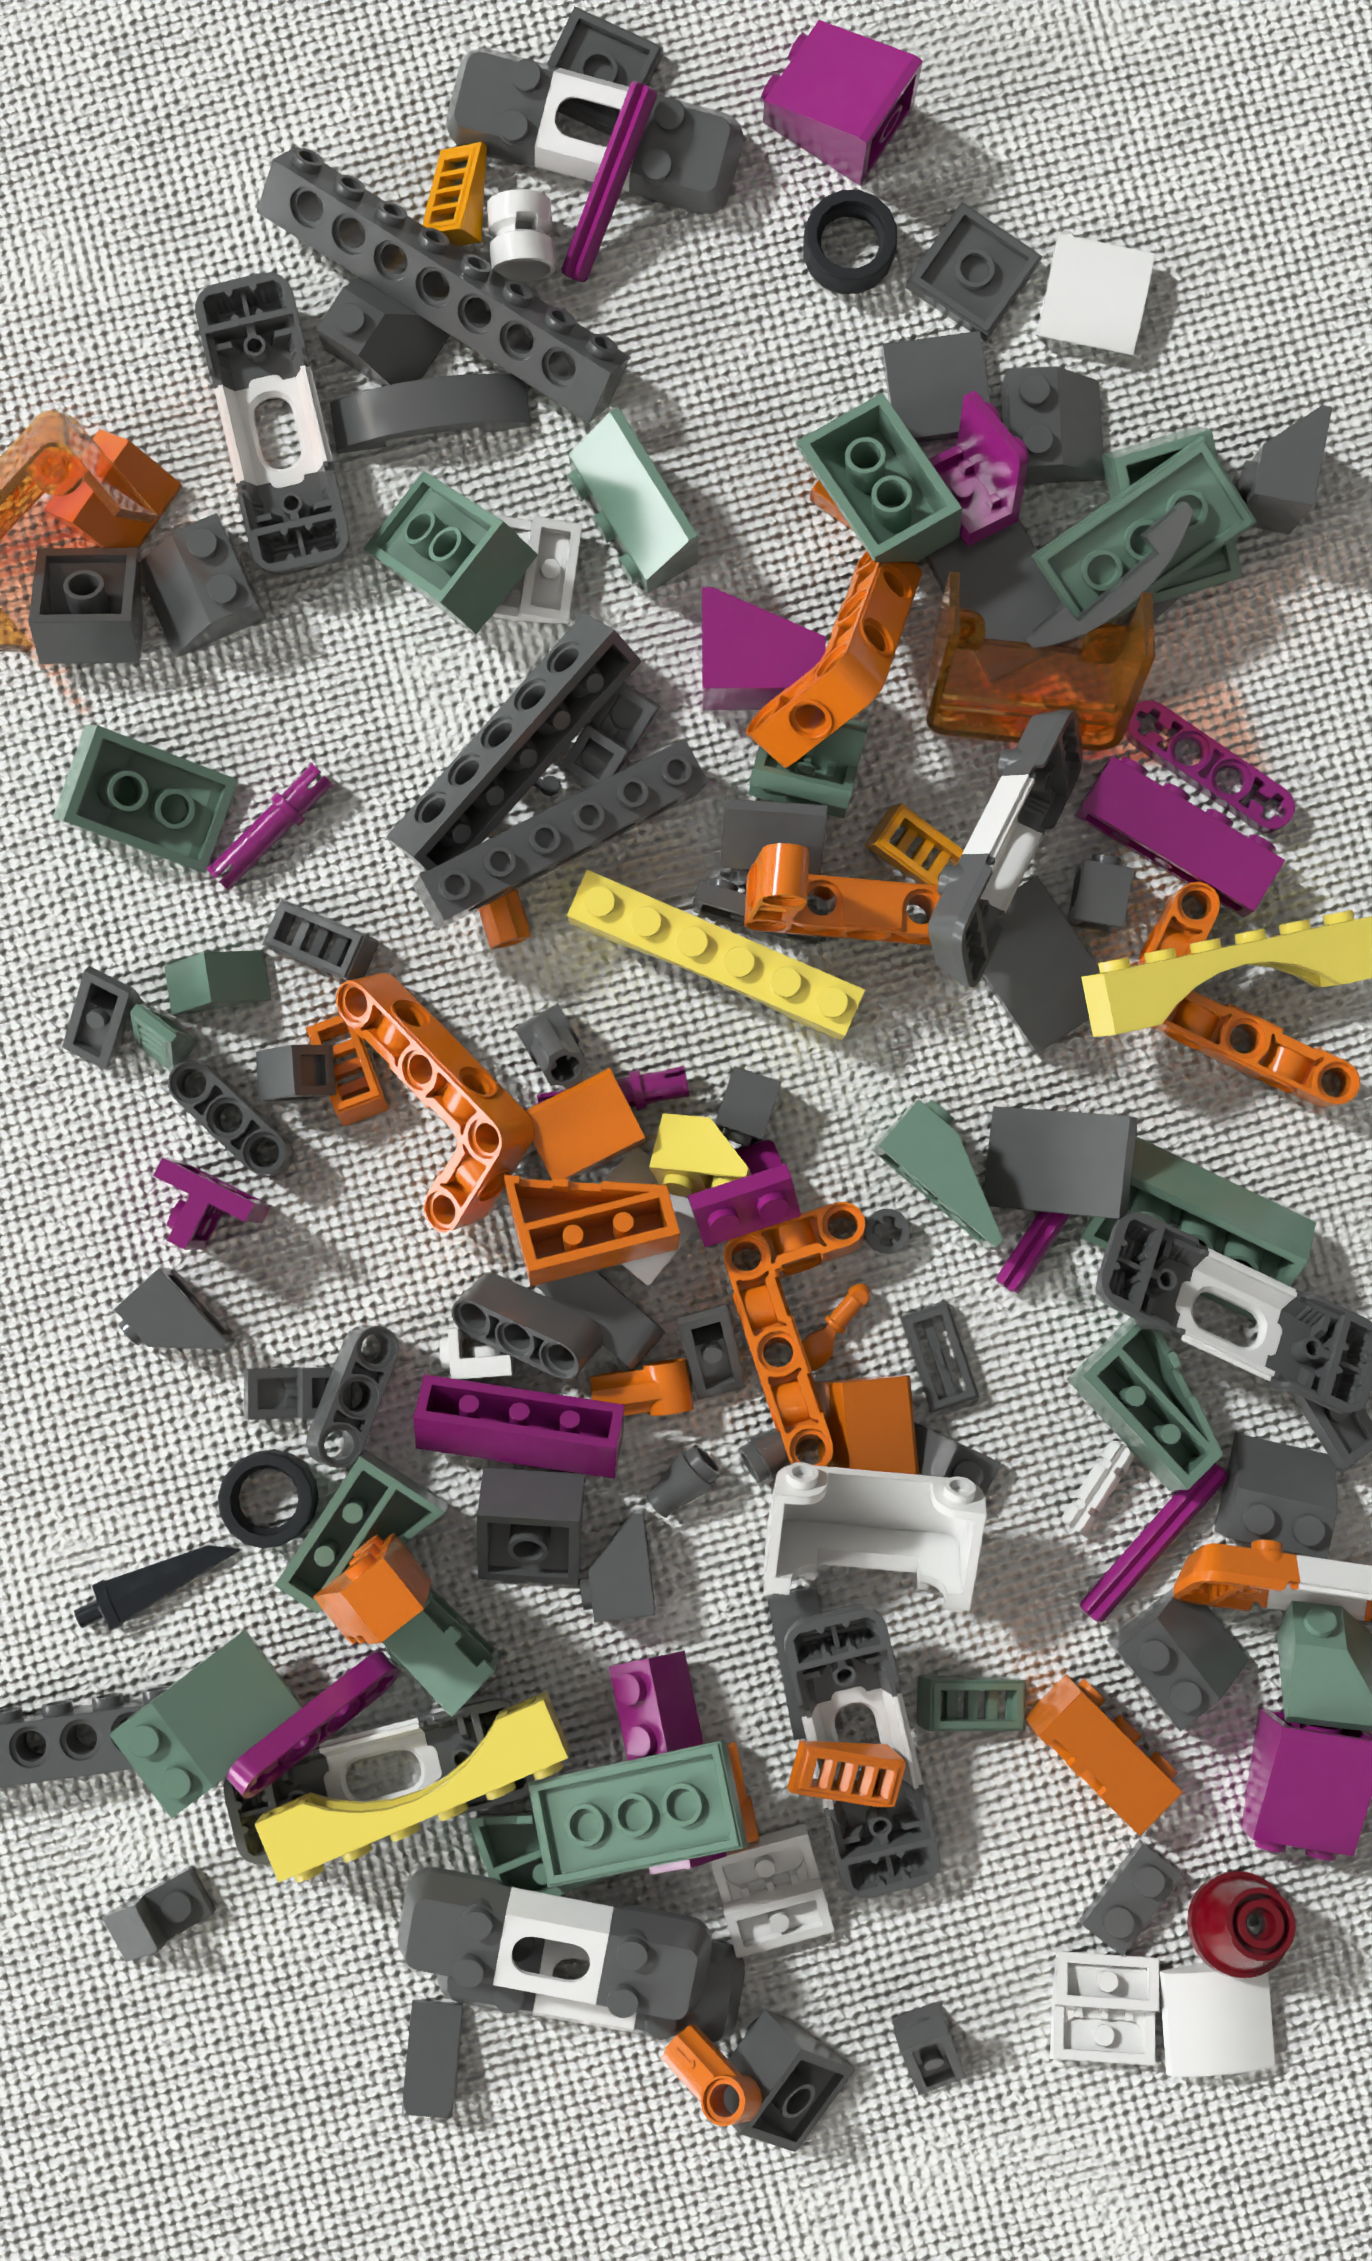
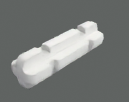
(1098, 1487)

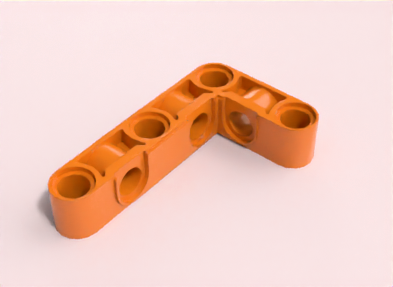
(851, 667)
(857, 907)
(1208, 1024)
(445, 1077)
(767, 1318)

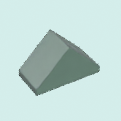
(217, 981)

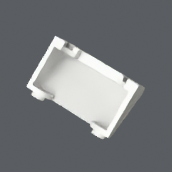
(875, 1523)

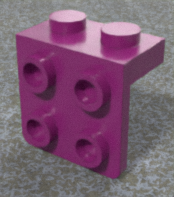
(984, 470)
(748, 1202)

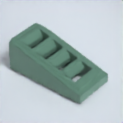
(160, 1036)
(929, 1703)

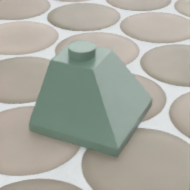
(1325, 1667)

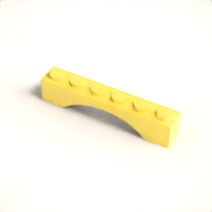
(715, 953)
(1145, 994)
(320, 1828)

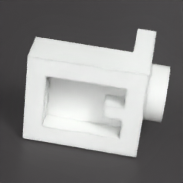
(483, 1363)

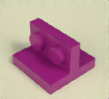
(209, 1198)

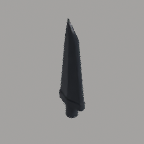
(136, 1591)

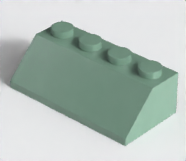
(1216, 1213)

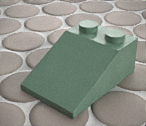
(1132, 463)
(451, 551)
(145, 798)
(934, 1161)
(205, 1723)

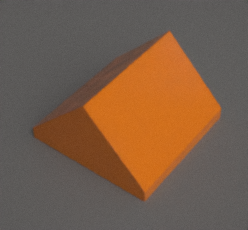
(92, 519)
(584, 1127)
(870, 1423)

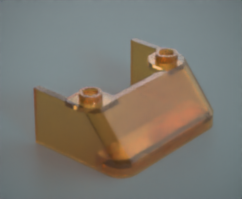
(55, 459)
(997, 685)

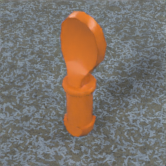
(820, 1343)

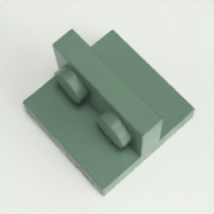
(818, 777)

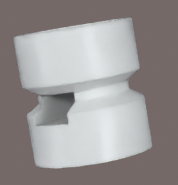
(520, 230)

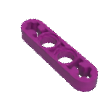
(1213, 758)
(312, 1724)

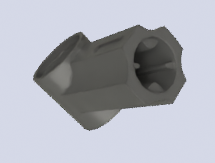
(553, 1047)

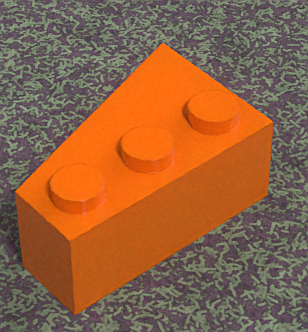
(588, 1226)
(376, 1592)
(1104, 1752)

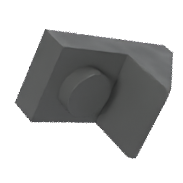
(99, 1017)
(711, 1352)
(949, 1458)
(159, 1914)
(928, 2048)

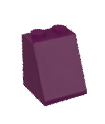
(842, 97)
(751, 653)
(1307, 1787)

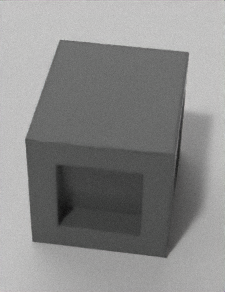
(1100, 894)
(295, 1072)
(747, 1106)

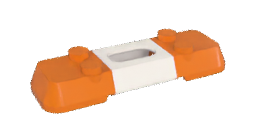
(1265, 1575)

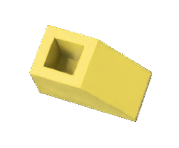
(693, 1155)

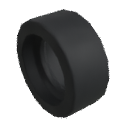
(864, 207)
(230, 1505)

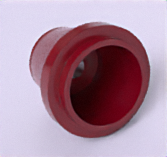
(1220, 1928)

